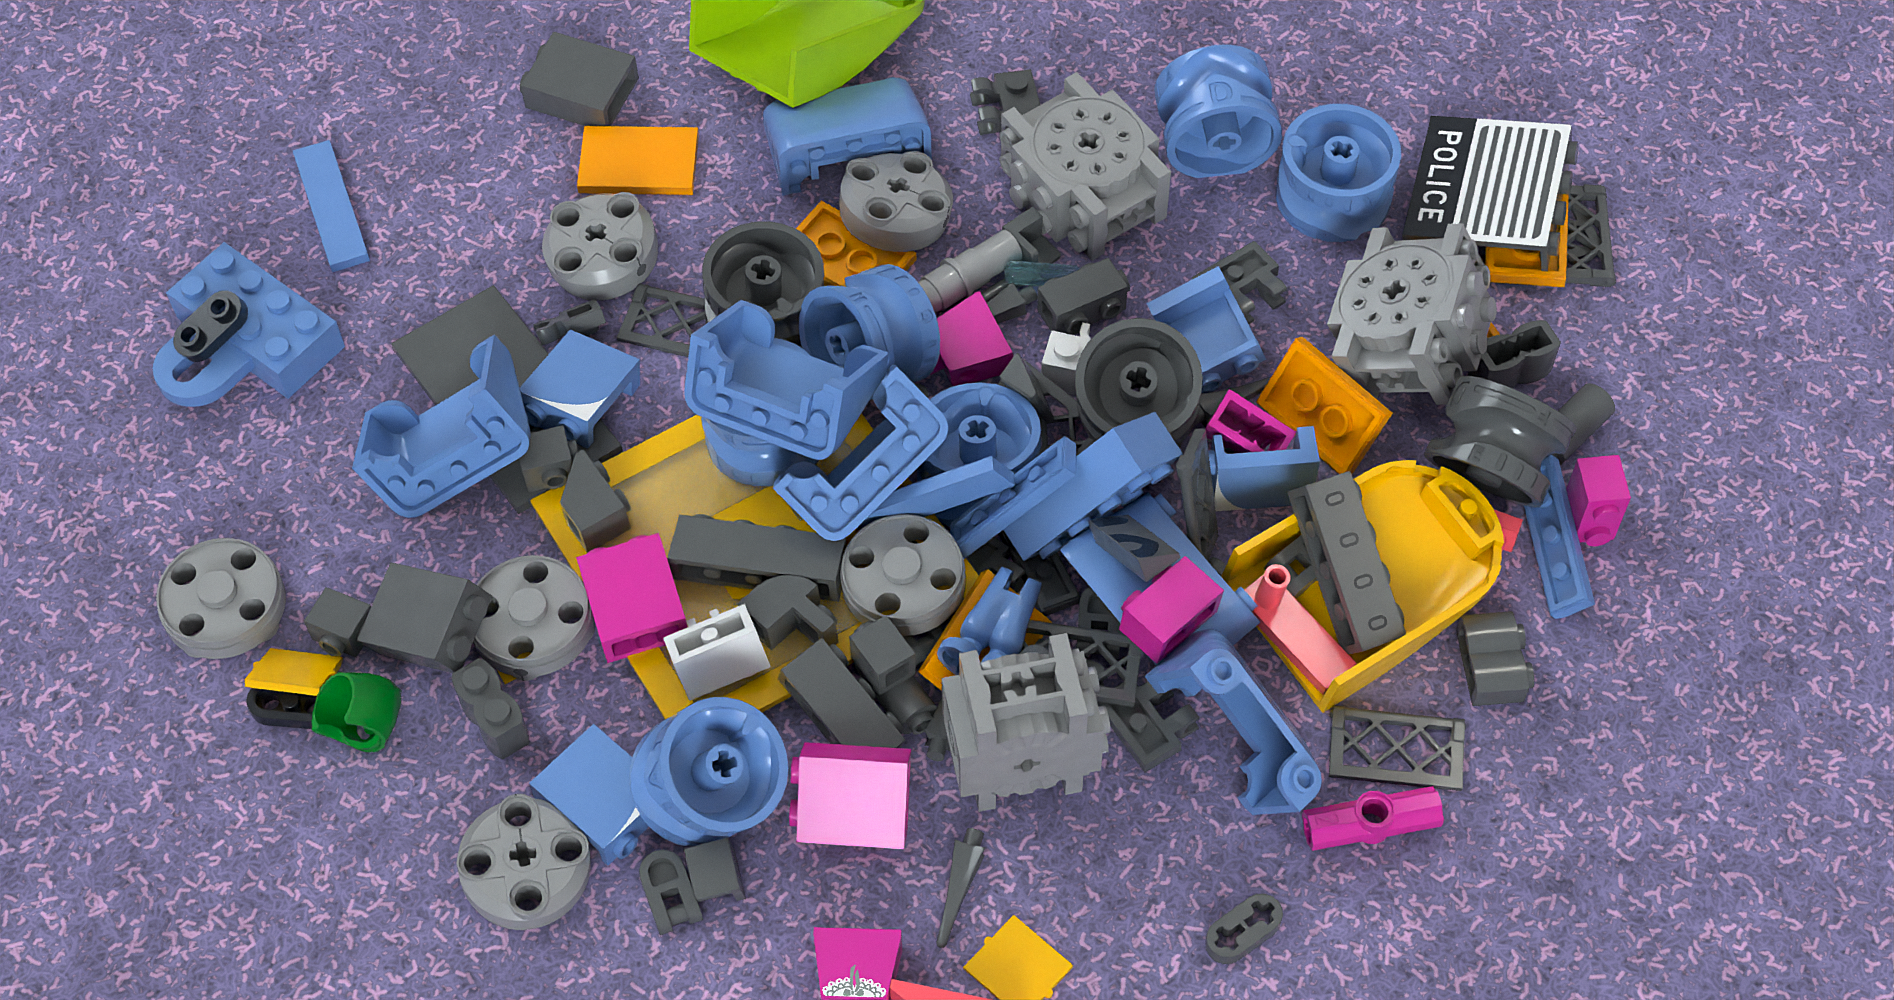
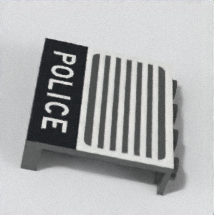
(1496, 180)

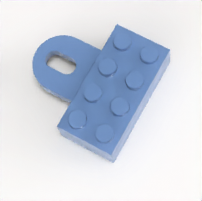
(280, 342)
(1106, 476)

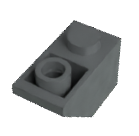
(591, 505)

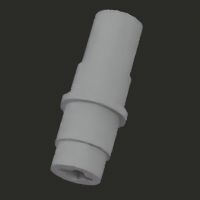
(969, 270)

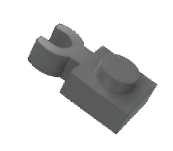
(581, 319)

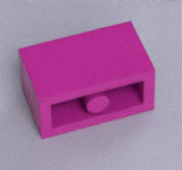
(1598, 498)
(1170, 609)

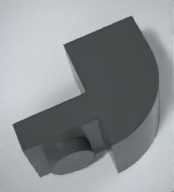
(787, 604)

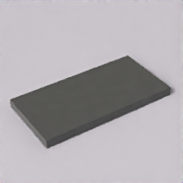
(440, 363)

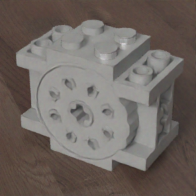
(1084, 166)
(1413, 313)
(1024, 722)

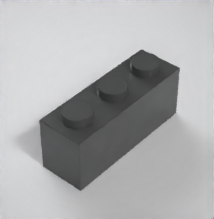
(837, 701)

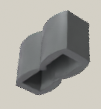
(1519, 357)
(1494, 658)
(490, 708)

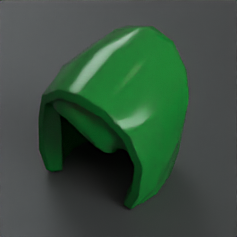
(355, 701)

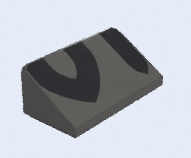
(1022, 380)
(1133, 545)

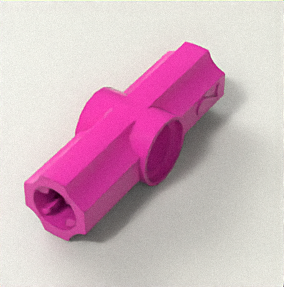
(1399, 814)

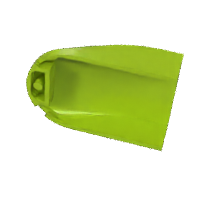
(797, 45)

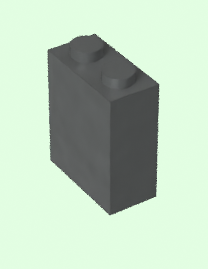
(579, 81)
(425, 617)

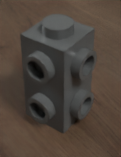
(1084, 296)

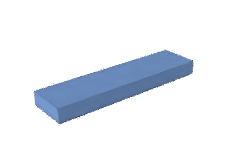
(331, 206)
(946, 490)
(1002, 508)
(1559, 547)

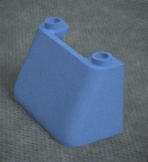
(844, 127)
(775, 391)
(450, 447)
(874, 469)
(1116, 582)
(1281, 768)

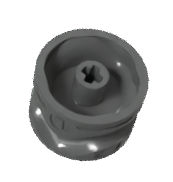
(765, 267)
(1140, 356)
(1501, 440)

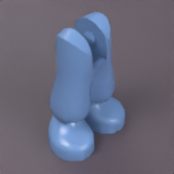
(995, 621)

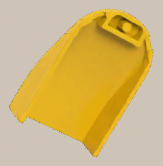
(1439, 552)

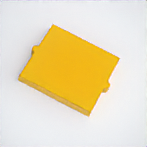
(293, 671)
(1017, 964)

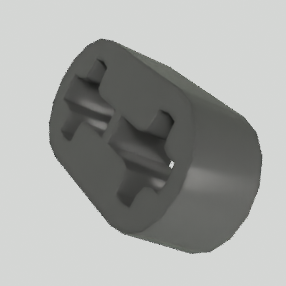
(1237, 920)

